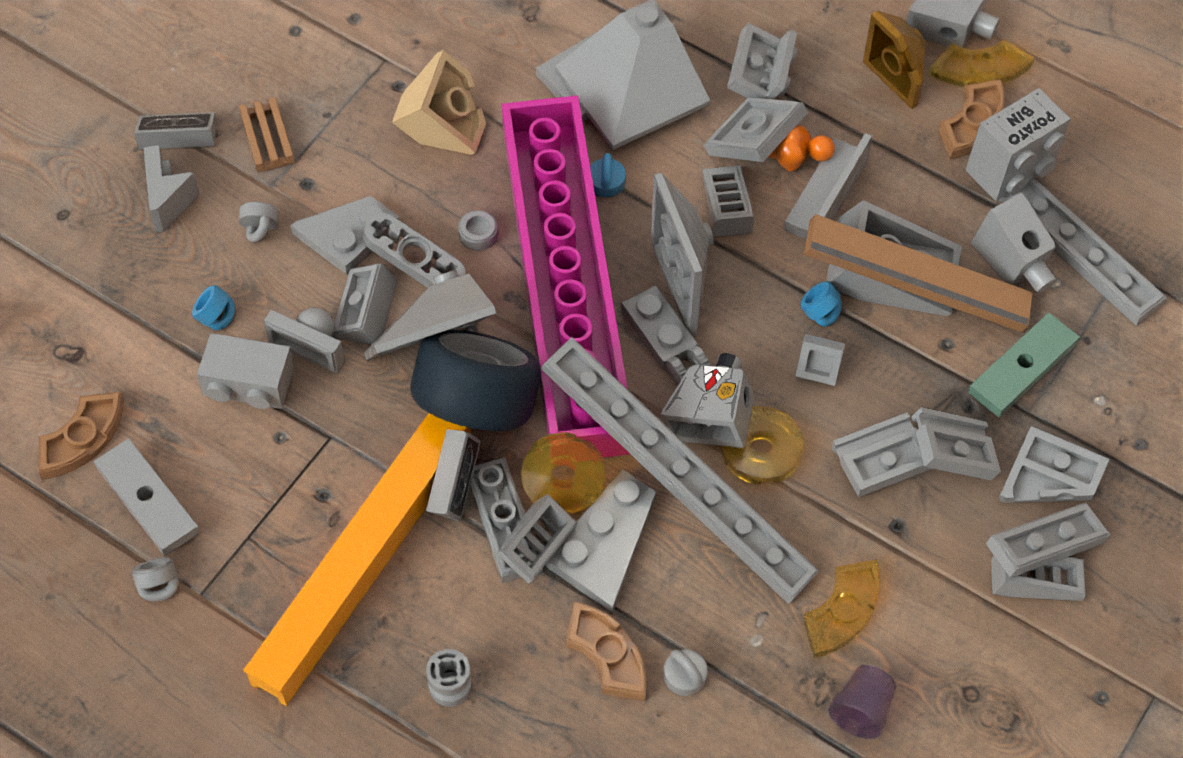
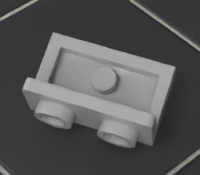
(762, 63)

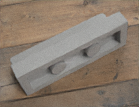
(829, 185)

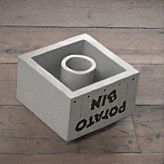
(1017, 145)

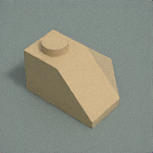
(440, 107)

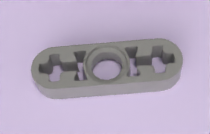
(384, 247)

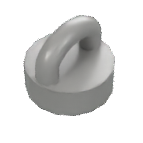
(258, 219)
(154, 573)
(685, 672)

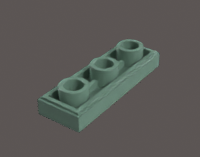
(1036, 351)

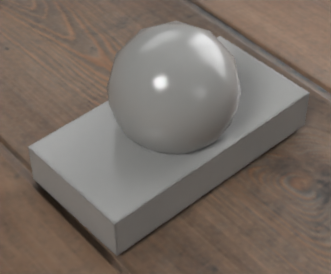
(307, 337)

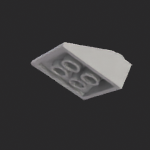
(634, 76)
(681, 248)
(445, 306)

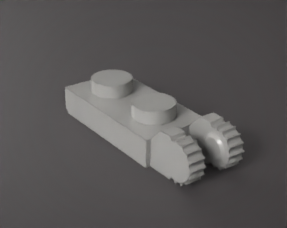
(663, 332)

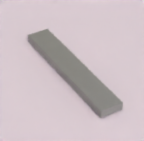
(1093, 256)

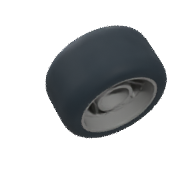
(475, 380)

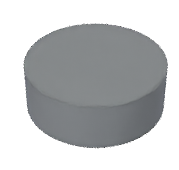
(478, 230)

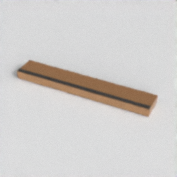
(918, 273)

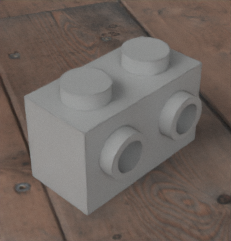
(245, 371)

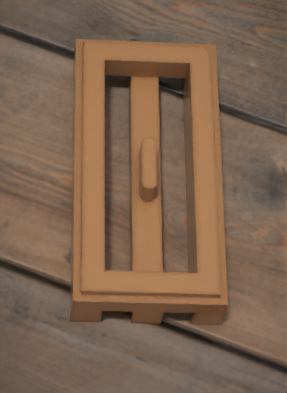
(260, 111)

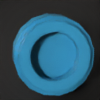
(608, 176)
(820, 301)
(210, 306)

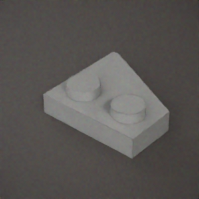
(340, 231)
(1052, 471)

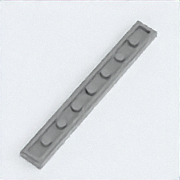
(680, 470)

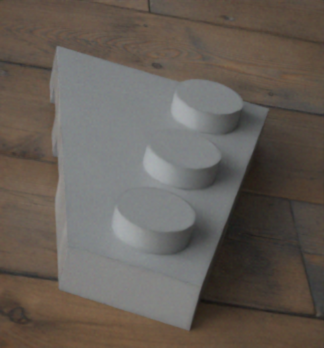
(604, 540)

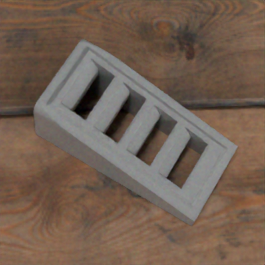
(729, 222)
(555, 519)
(1036, 586)

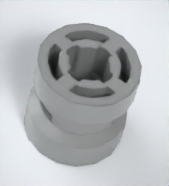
(450, 687)

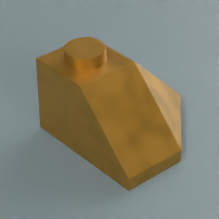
(896, 55)

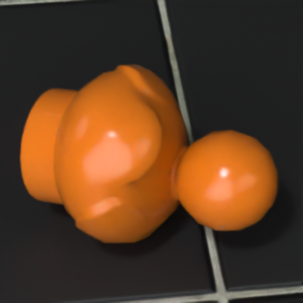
(798, 145)

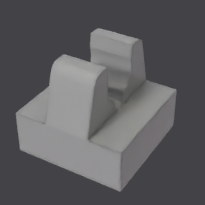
(820, 359)

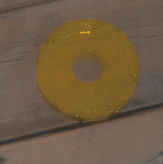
(570, 451)
(775, 464)

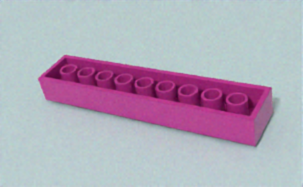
(561, 252)

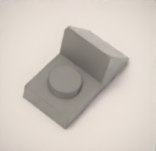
(166, 192)

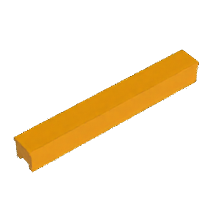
(350, 566)

